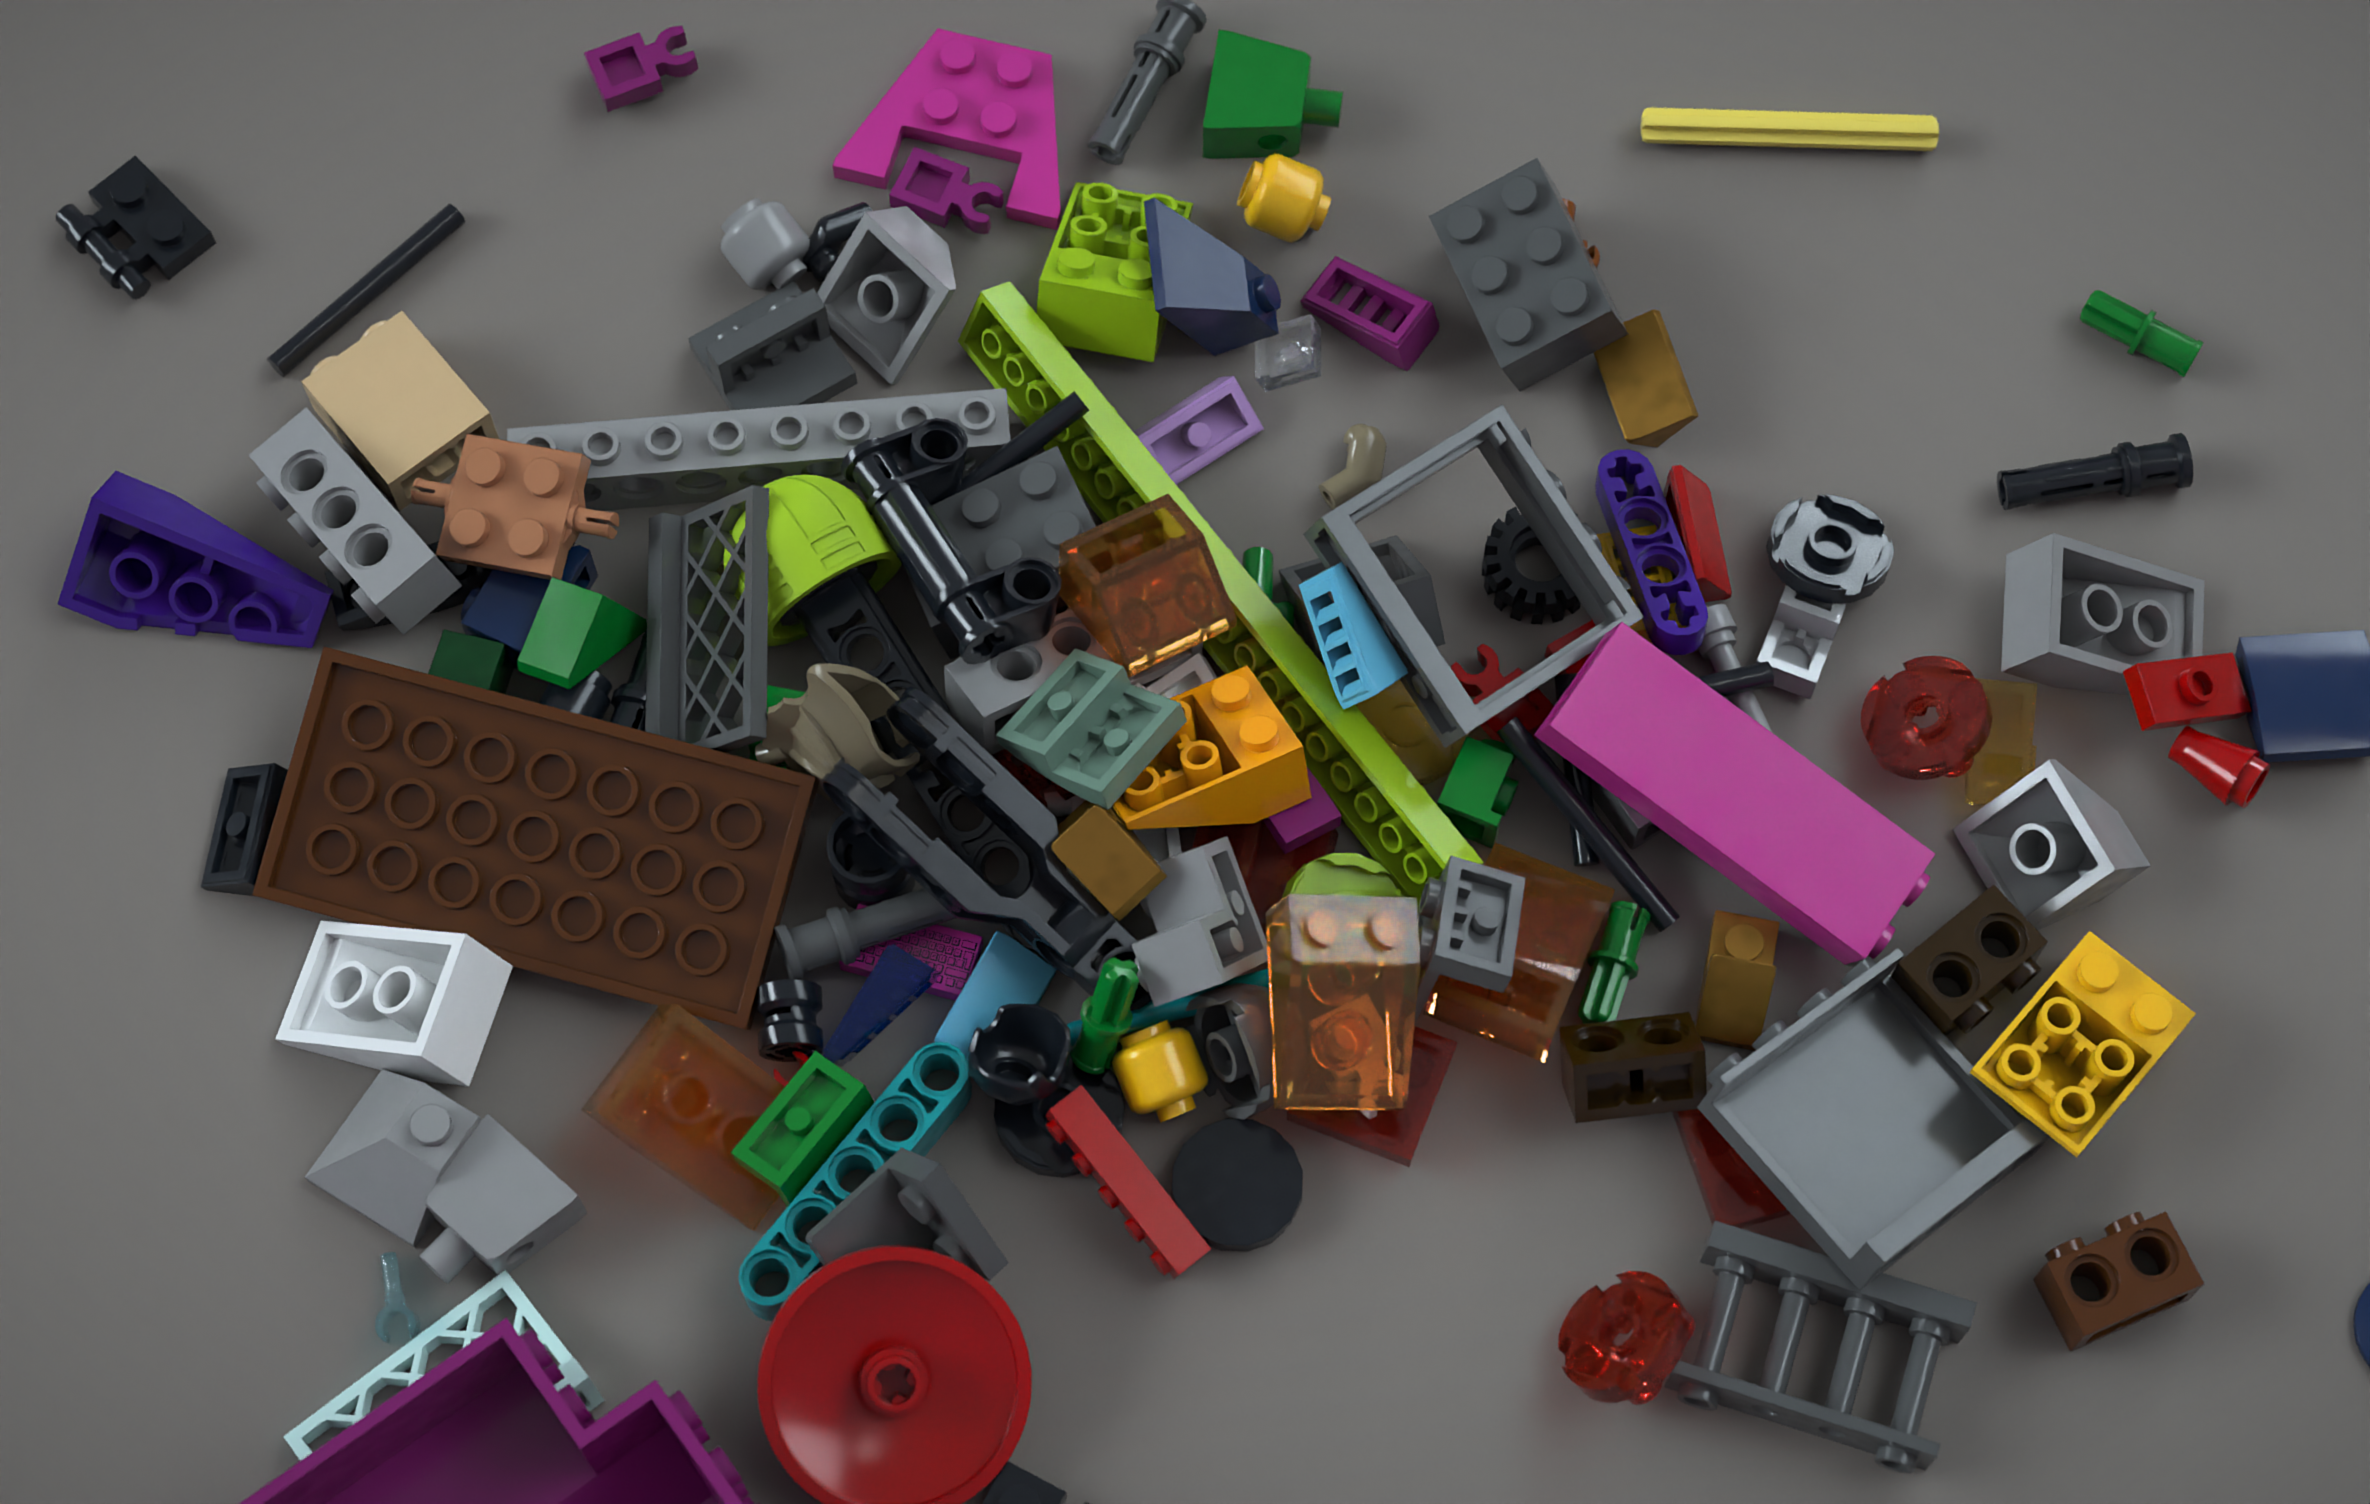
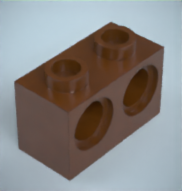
(2123, 1290)

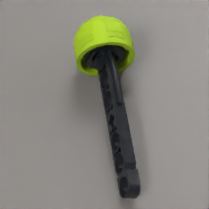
(821, 581)

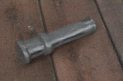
(1156, 58)
(845, 934)

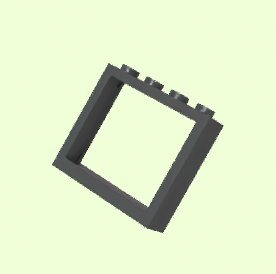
(1543, 505)

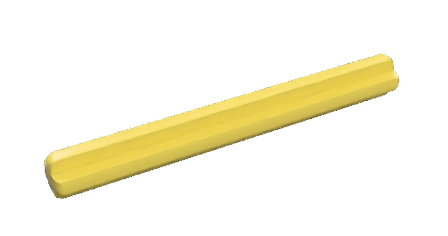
(1789, 129)

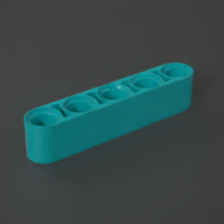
(861, 1149)

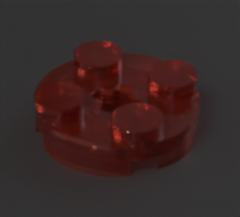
(1932, 751)
(1645, 1359)

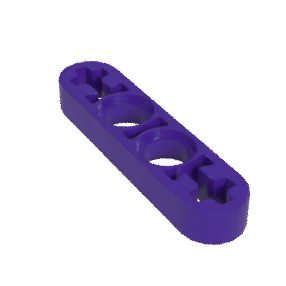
(1645, 551)

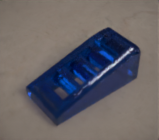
(887, 993)

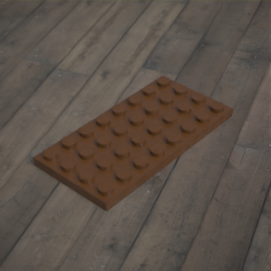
(537, 836)

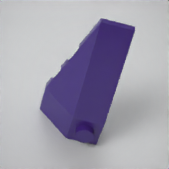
(174, 567)

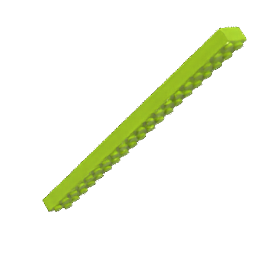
(1118, 474)

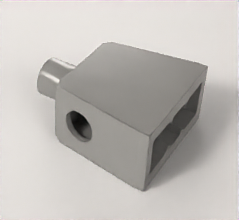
(496, 1205)

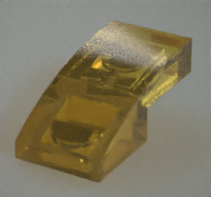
(2009, 747)

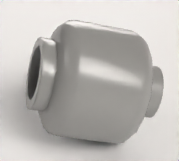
(764, 244)

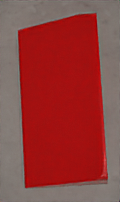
(1697, 526)

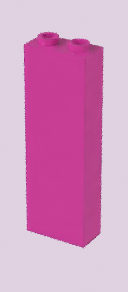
(1737, 796)

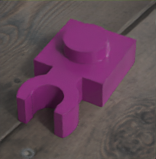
(632, 71)
(939, 188)

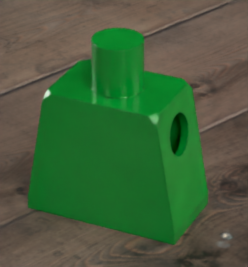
(1262, 99)

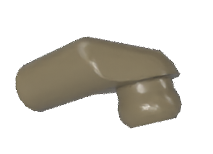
(1363, 466)

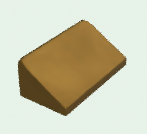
(1646, 382)

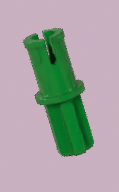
(2140, 332)
(1613, 963)
(1105, 1016)

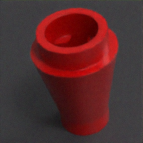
(2222, 767)

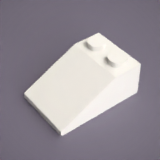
(396, 1000)

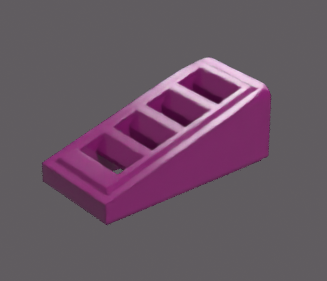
(1401, 335)

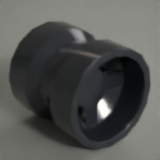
(789, 1019)

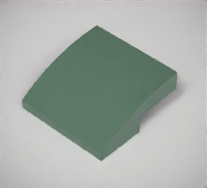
(1091, 728)

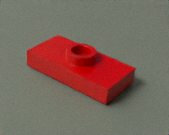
(2187, 691)

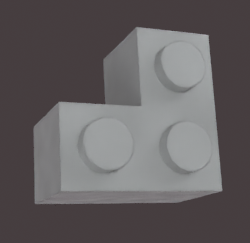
(1202, 925)

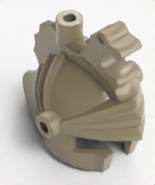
(833, 724)

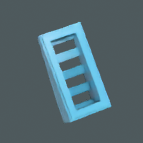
(1349, 637)

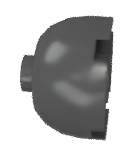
(1236, 1046)

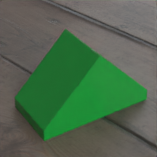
(576, 634)

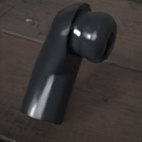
(828, 238)

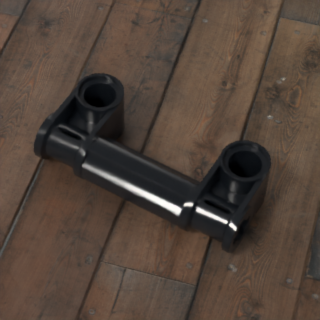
(983, 611)

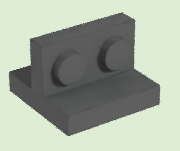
(774, 353)

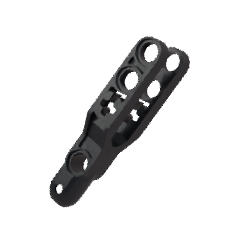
(1054, 909)

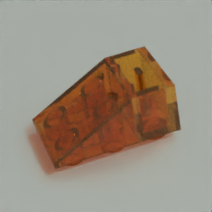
(1553, 943)

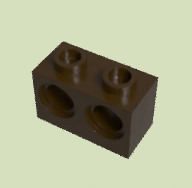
(1958, 954)
(1632, 1067)

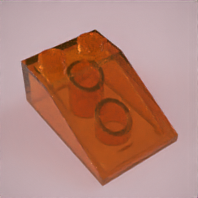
(1342, 1000)
(686, 1105)

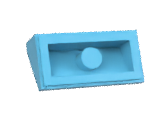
(1002, 976)

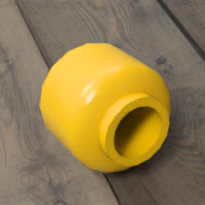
(1283, 198)
(1160, 1071)

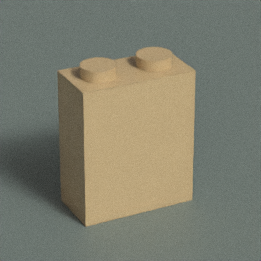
(397, 407)

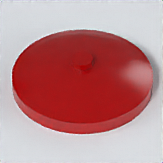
(894, 1380)

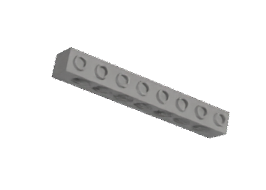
(726, 451)

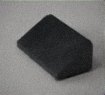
(243, 828)

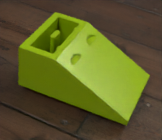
(1099, 274)

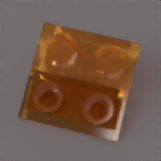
(1145, 585)

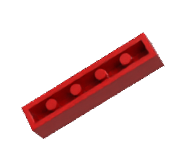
(1126, 1183)

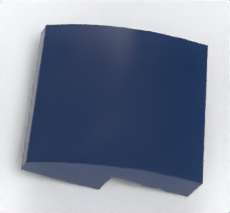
(2308, 694)

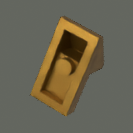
(1107, 858)
(1737, 979)

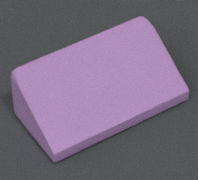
(1200, 428)

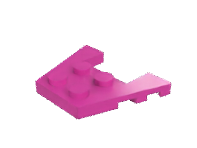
(973, 100)

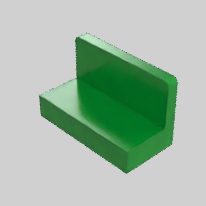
(803, 1126)

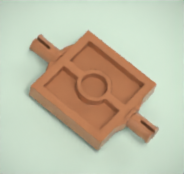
(514, 507)

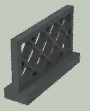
(685, 611)

